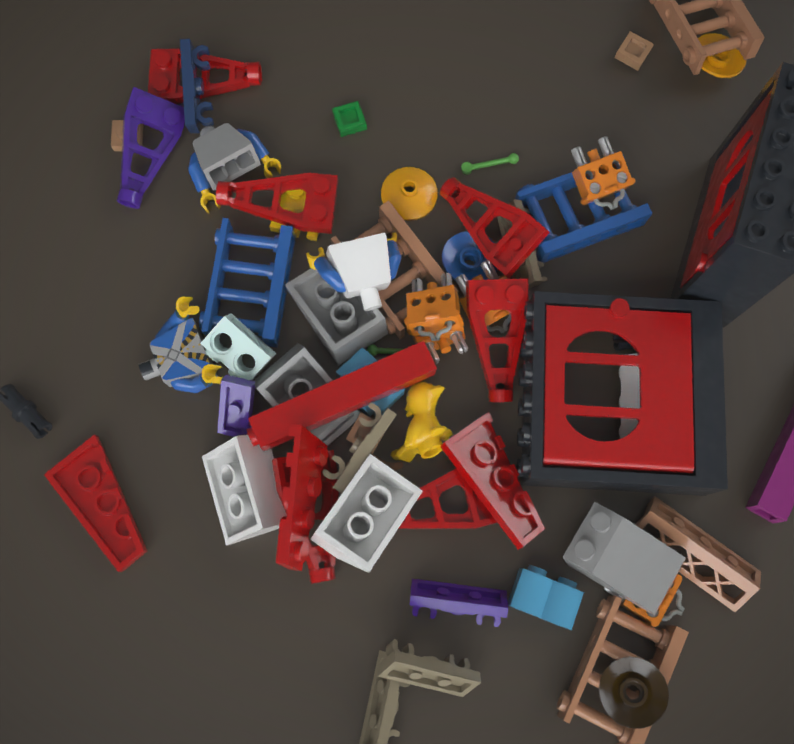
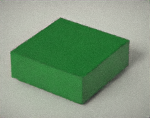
(349, 118)

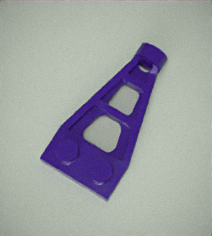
(155, 113)

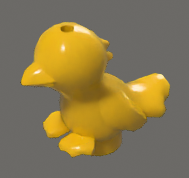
(424, 431)

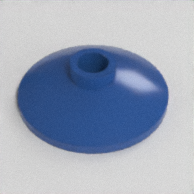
(457, 251)

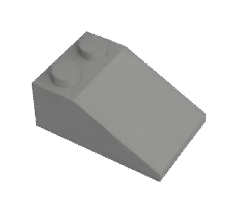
(336, 320)
(295, 375)
(623, 558)

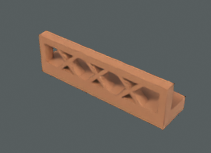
(706, 552)

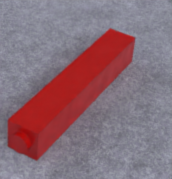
(342, 395)

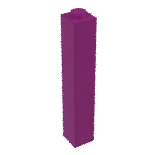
(775, 487)

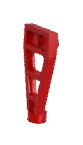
(165, 75)
(318, 207)
(515, 244)
(497, 295)
(329, 498)
(475, 517)

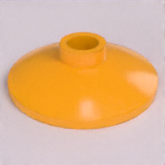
(724, 64)
(410, 204)

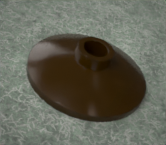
(652, 696)

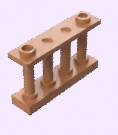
(732, 17)
(423, 263)
(668, 644)

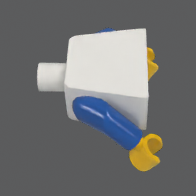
(359, 267)

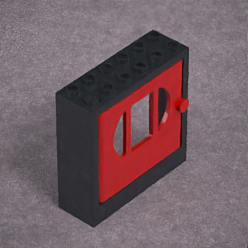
(745, 210)
(680, 395)

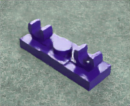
(458, 600)

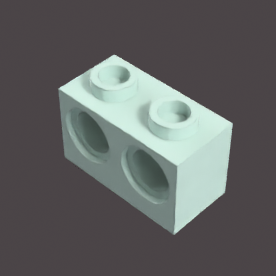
(243, 342)

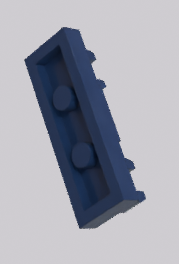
(193, 85)

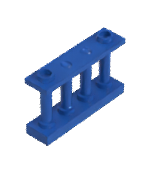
(578, 235)
(278, 272)

